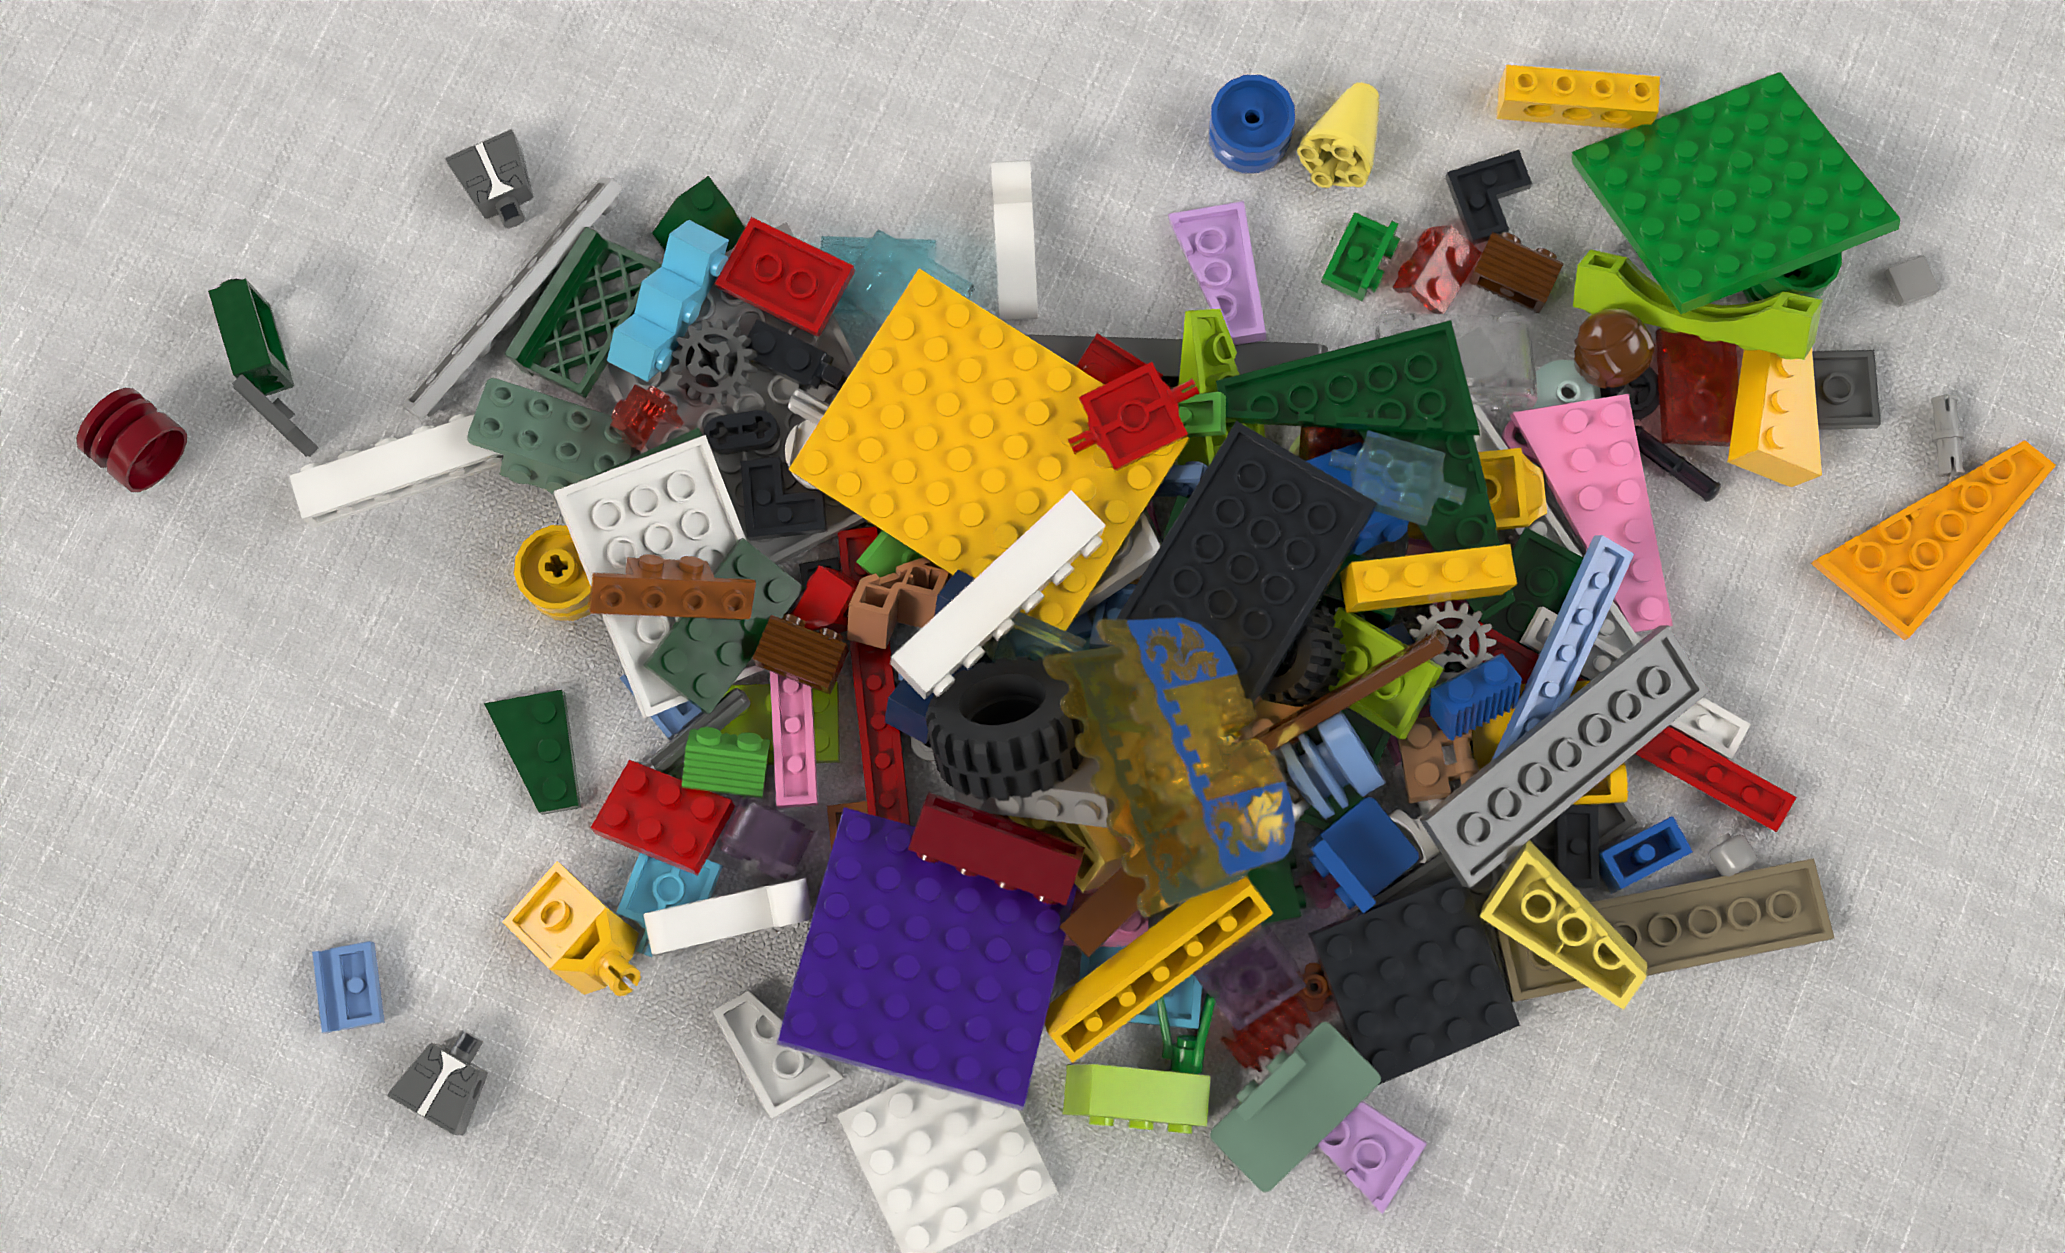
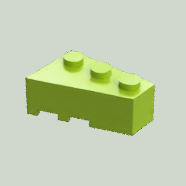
(1137, 1096)

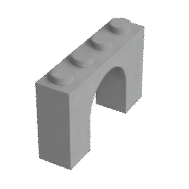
(1066, 802)

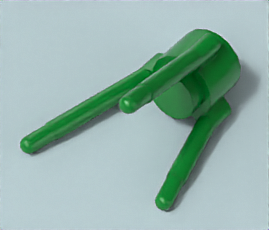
(1189, 1050)

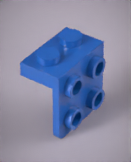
(1362, 853)

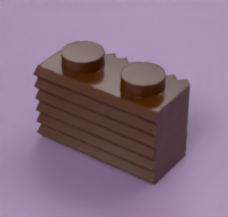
(1516, 271)
(801, 653)

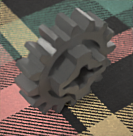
(727, 355)

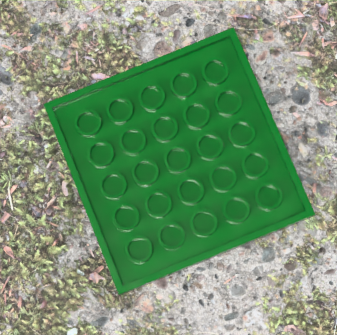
(1733, 192)

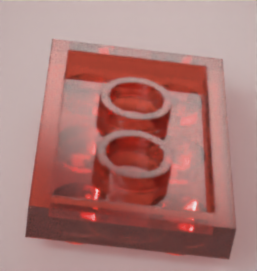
(1696, 389)

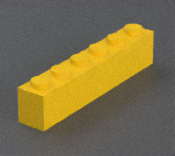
(1152, 966)

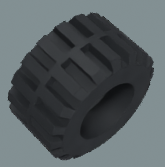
(1314, 667)

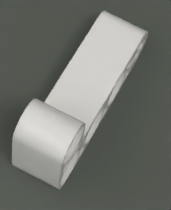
(1014, 240)
(728, 915)

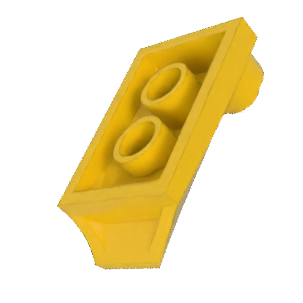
(1513, 489)

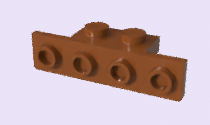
(671, 589)

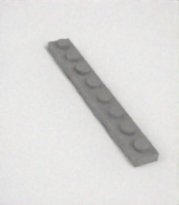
(504, 308)

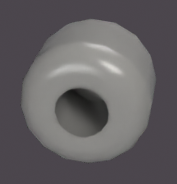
(1732, 854)

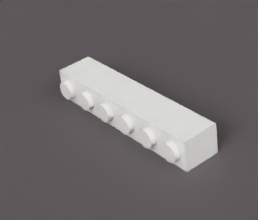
(390, 471)
(998, 595)

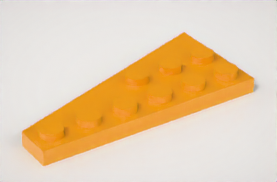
(1922, 551)

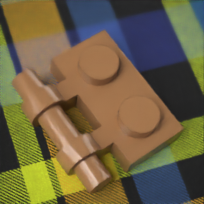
(1424, 761)

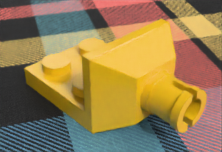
(575, 934)

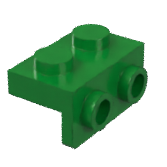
(1359, 255)

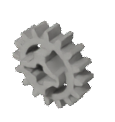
(1462, 630)

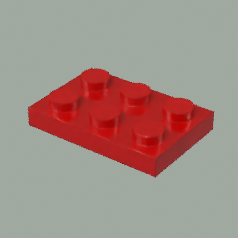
(785, 277)
(661, 818)

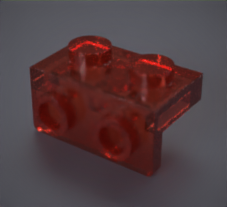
(1437, 267)
(641, 412)

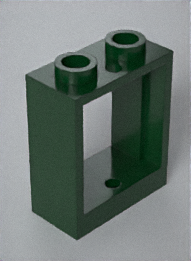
(251, 336)

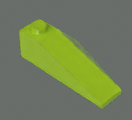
(1205, 358)

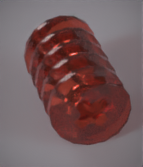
(1266, 1033)

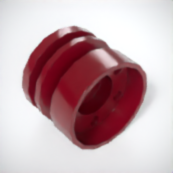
(131, 439)

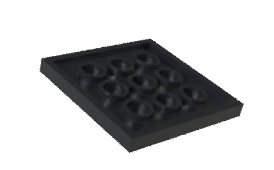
(1415, 978)

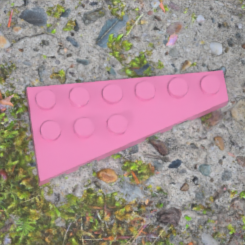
(1600, 485)

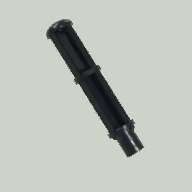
(1676, 465)

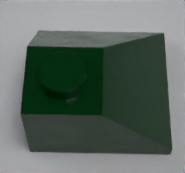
(704, 206)

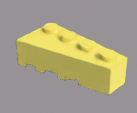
(1561, 926)

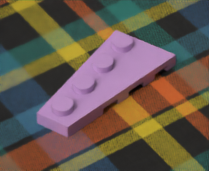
(1223, 263)

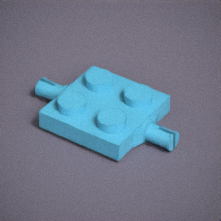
(660, 886)

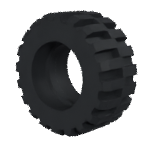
(1003, 730)

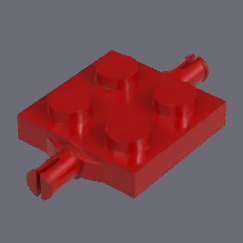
(1133, 416)

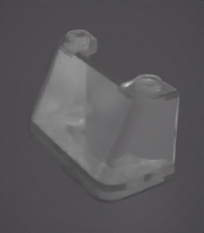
(1492, 349)

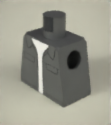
(495, 177)
(443, 1084)

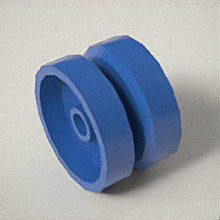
(1251, 124)

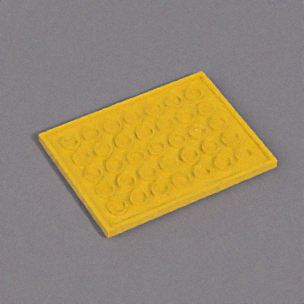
(963, 445)

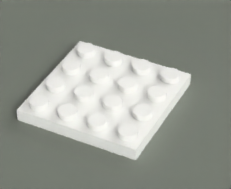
(944, 1163)

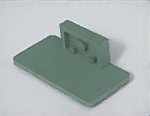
(544, 437)
(1294, 1105)

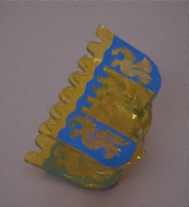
(1159, 730)

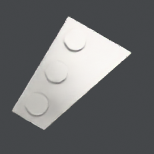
(777, 1073)

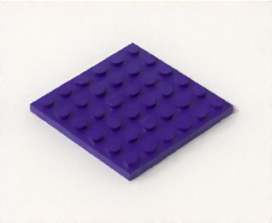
(924, 968)

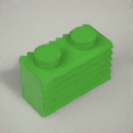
(726, 762)

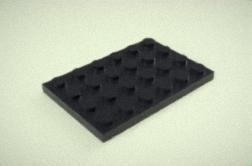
(1253, 553)

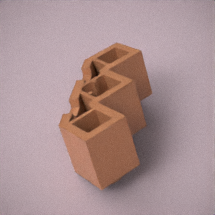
(900, 597)

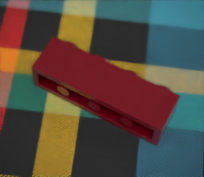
(996, 849)

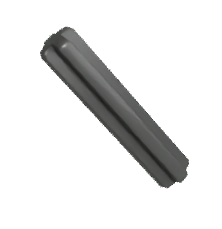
(726, 710)

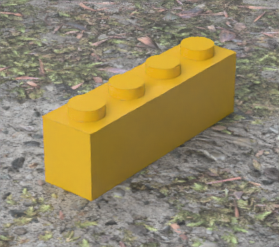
(1428, 578)

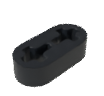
(740, 423)

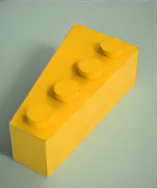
(1776, 419)

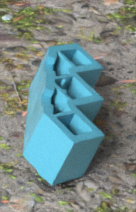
(669, 301)

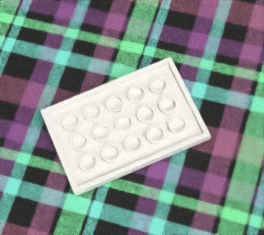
(658, 507)

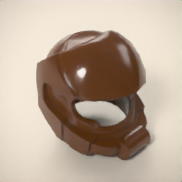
(1612, 348)

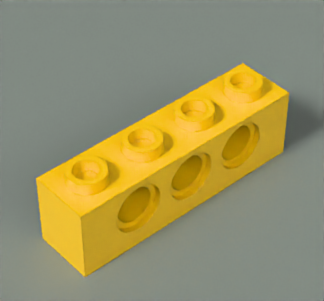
(1577, 97)

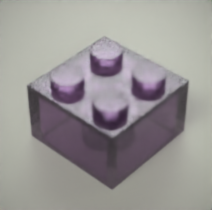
(1251, 976)

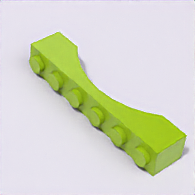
(1777, 324)

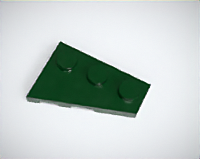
(541, 747)

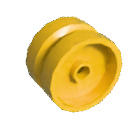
(538, 571)

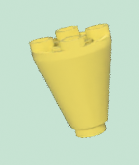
(1343, 141)

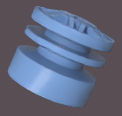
(1332, 765)

